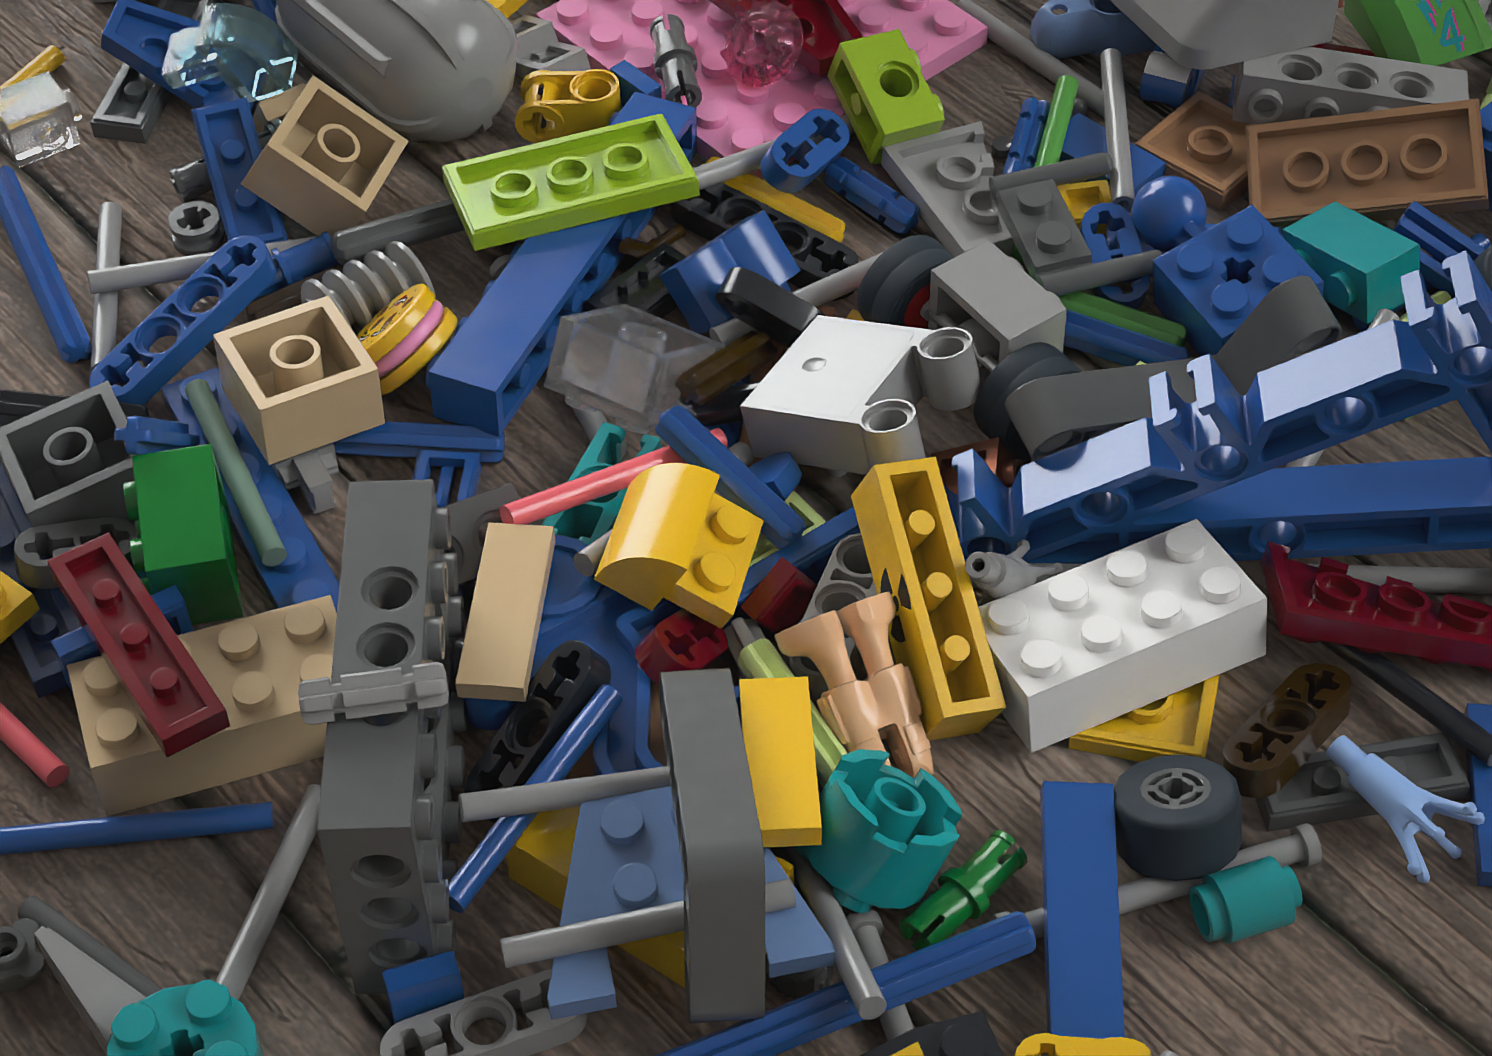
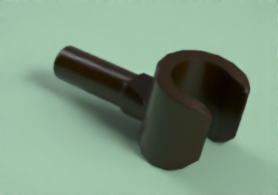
(637, 249)

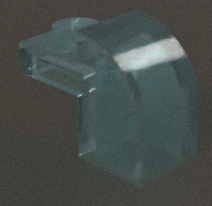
(237, 46)

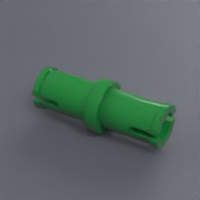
(964, 891)

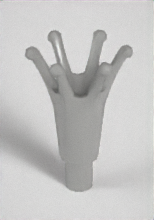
(1005, 574)

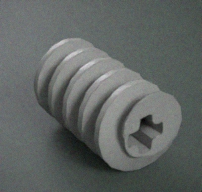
(369, 285)

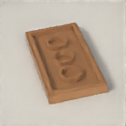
(1369, 162)

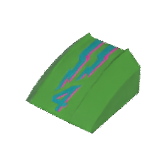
(1420, 29)

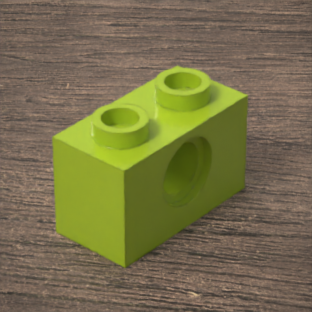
(884, 92)

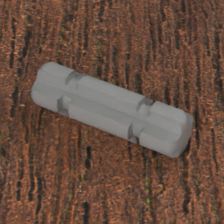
(373, 693)

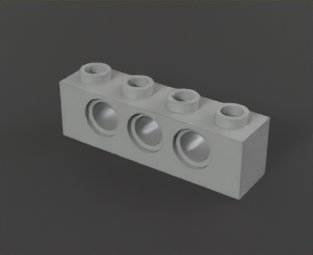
(1333, 82)

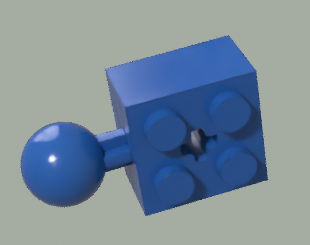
(1211, 274)

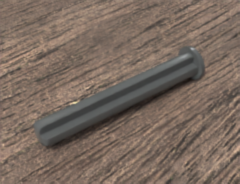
(406, 227)

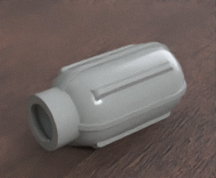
(412, 63)

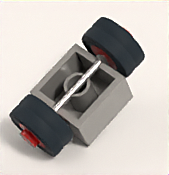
(1010, 317)

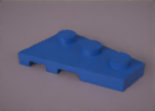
(140, 39)

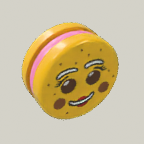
(407, 335)

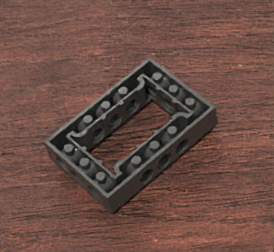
(393, 775)

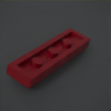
(138, 644)

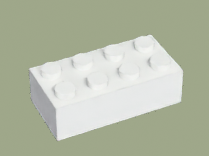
(1122, 633)

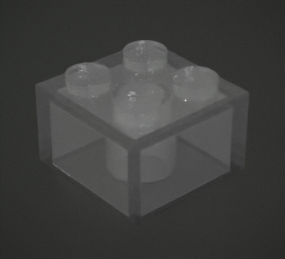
(624, 363)

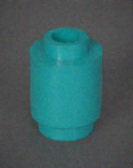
(1245, 900)

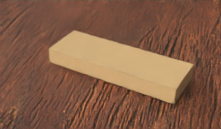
(506, 612)

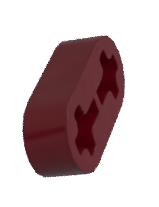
(680, 644)

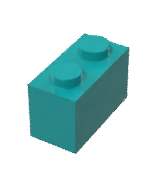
(1354, 259)

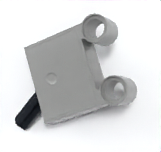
(851, 394)

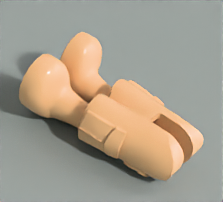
(870, 709)

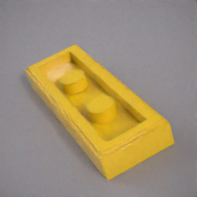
(781, 759)

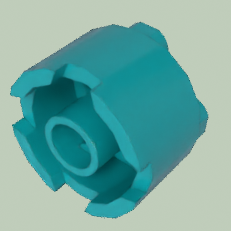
(882, 832)
(185, 1022)

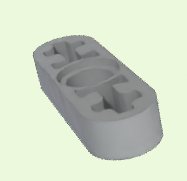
(497, 1003)

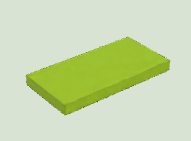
(569, 181)

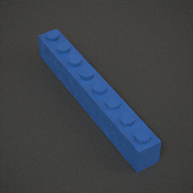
(514, 327)

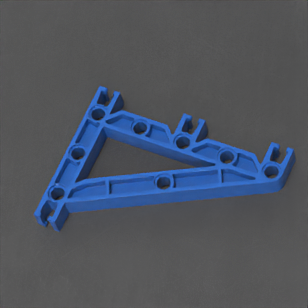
(1223, 451)

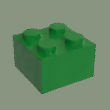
(184, 531)

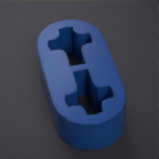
(797, 142)
(1125, 244)

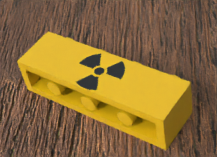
(937, 617)

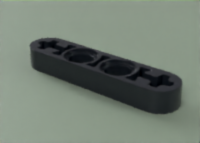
(721, 204)

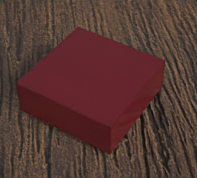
(780, 597)

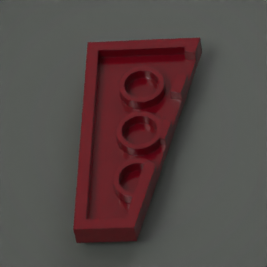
(1393, 617)

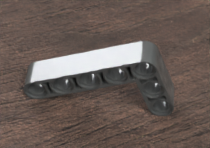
(1079, 406)
(717, 846)

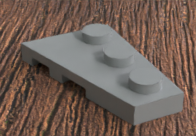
(950, 185)

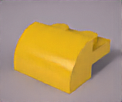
(680, 543)

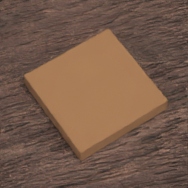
(1203, 147)

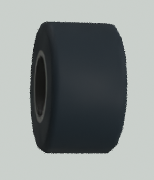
(1177, 817)

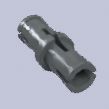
(675, 61)

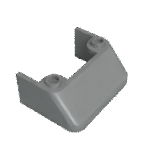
(1231, 31)

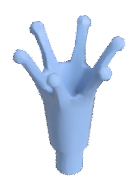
(1401, 802)

